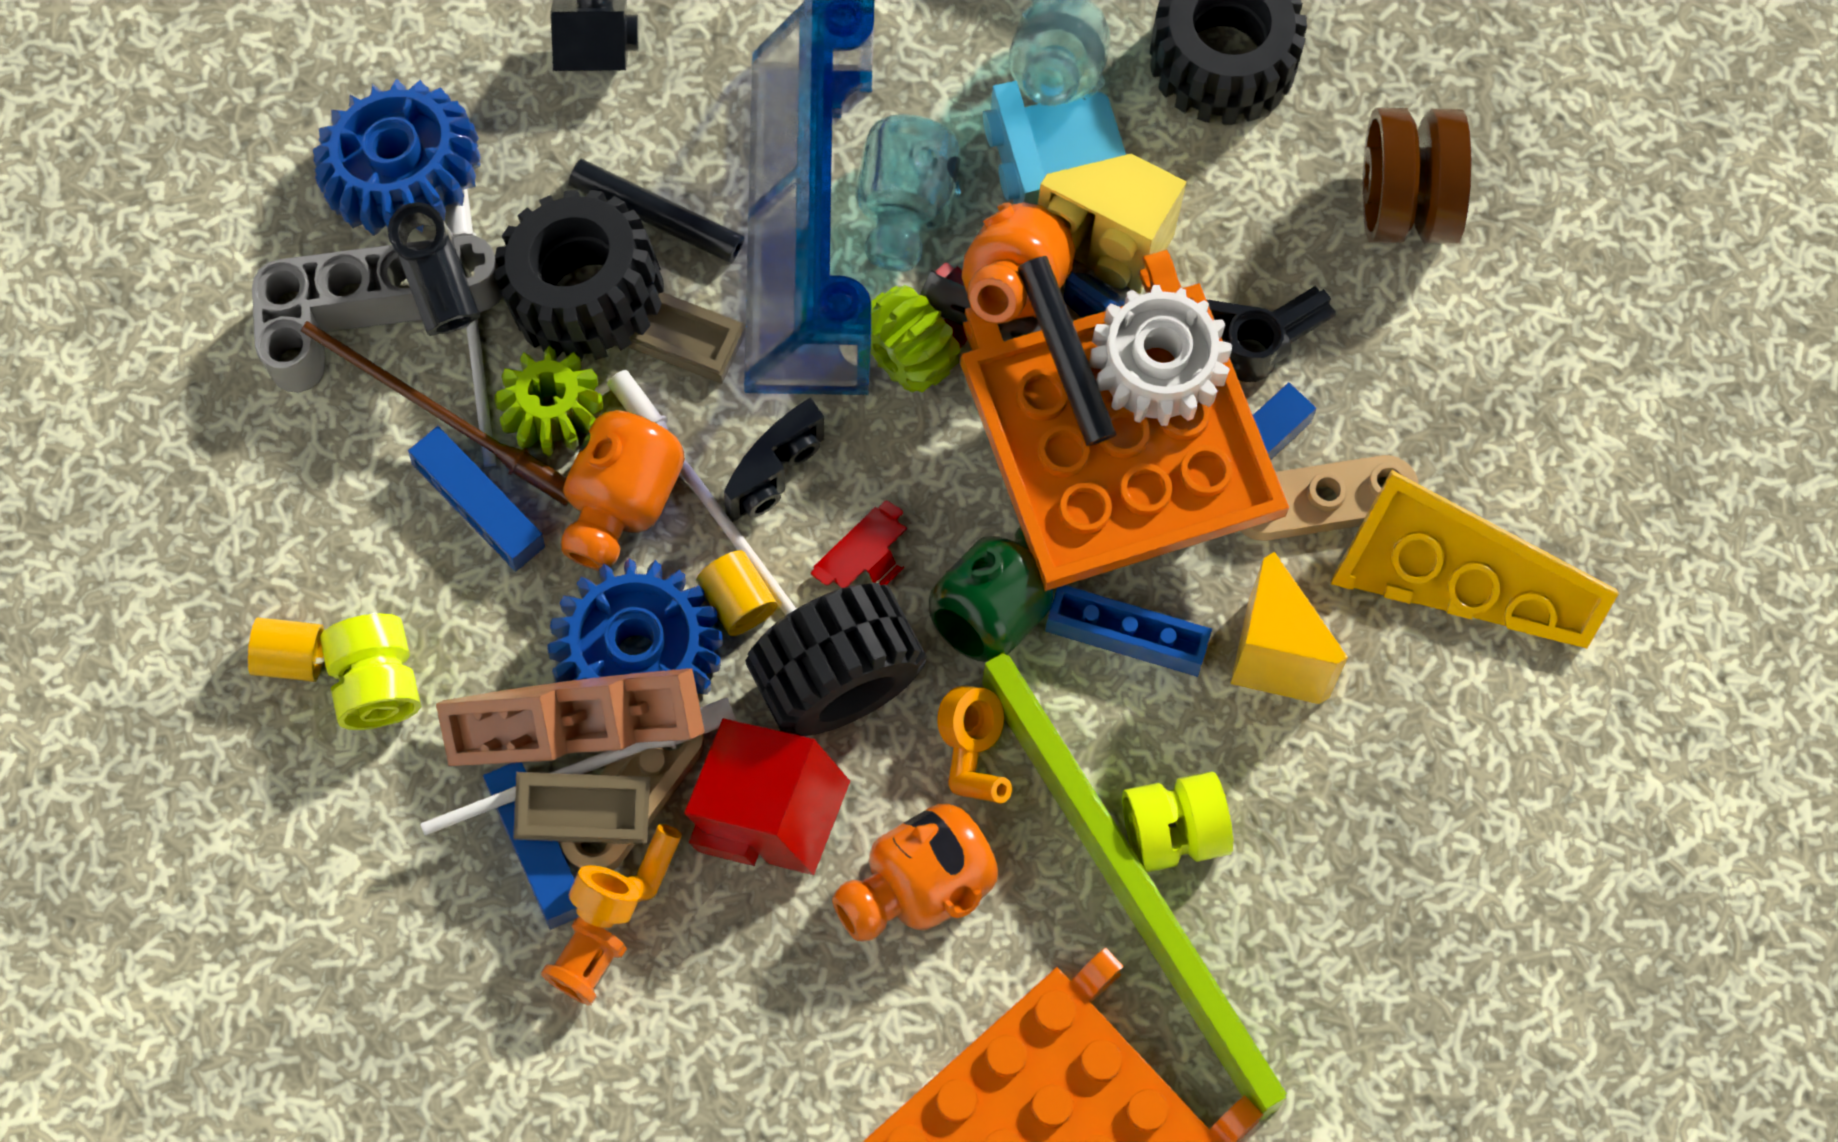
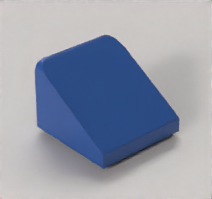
(1089, 295)

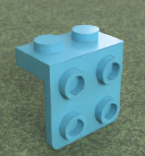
(1046, 138)

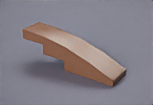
(570, 718)

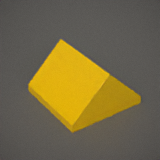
(1285, 641)

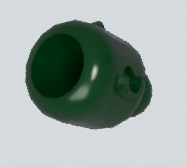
(990, 598)

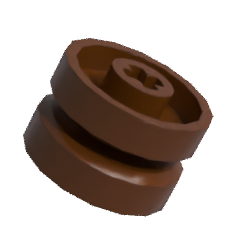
(1416, 176)

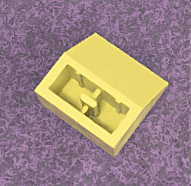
(1116, 214)

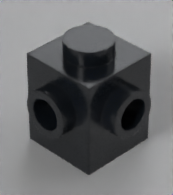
(592, 35)

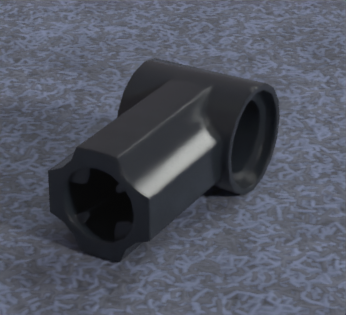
(433, 272)

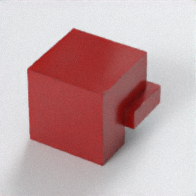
(765, 798)

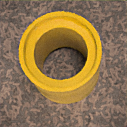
(736, 592)
(285, 649)

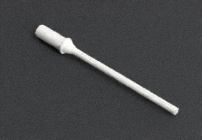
(460, 224)
(636, 402)
(711, 716)

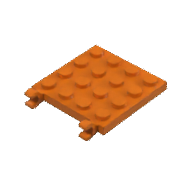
(1131, 494)
(1056, 1076)

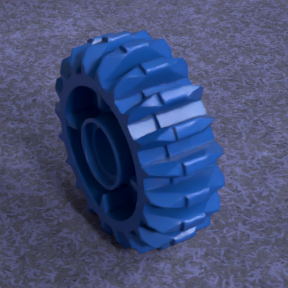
(395, 153)
(632, 607)

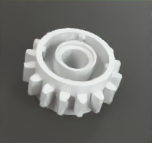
(1167, 323)

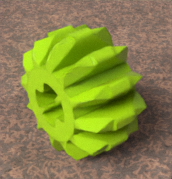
(911, 339)
(525, 407)

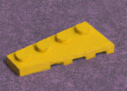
(1452, 560)

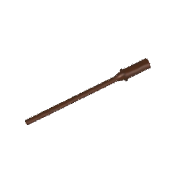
(514, 459)

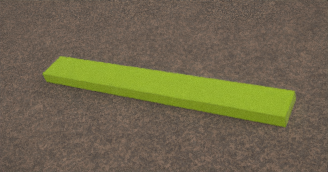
(1134, 888)

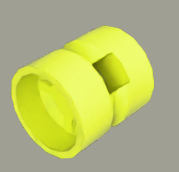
(369, 662)
(1200, 819)

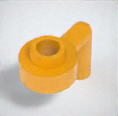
(976, 734)
(609, 897)

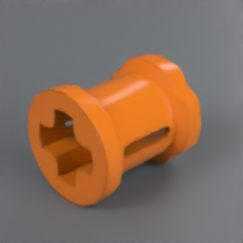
(583, 961)

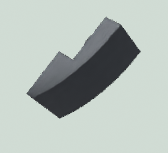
(760, 474)

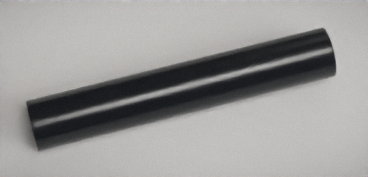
(659, 211)
(1066, 351)

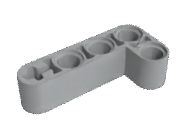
(374, 303)

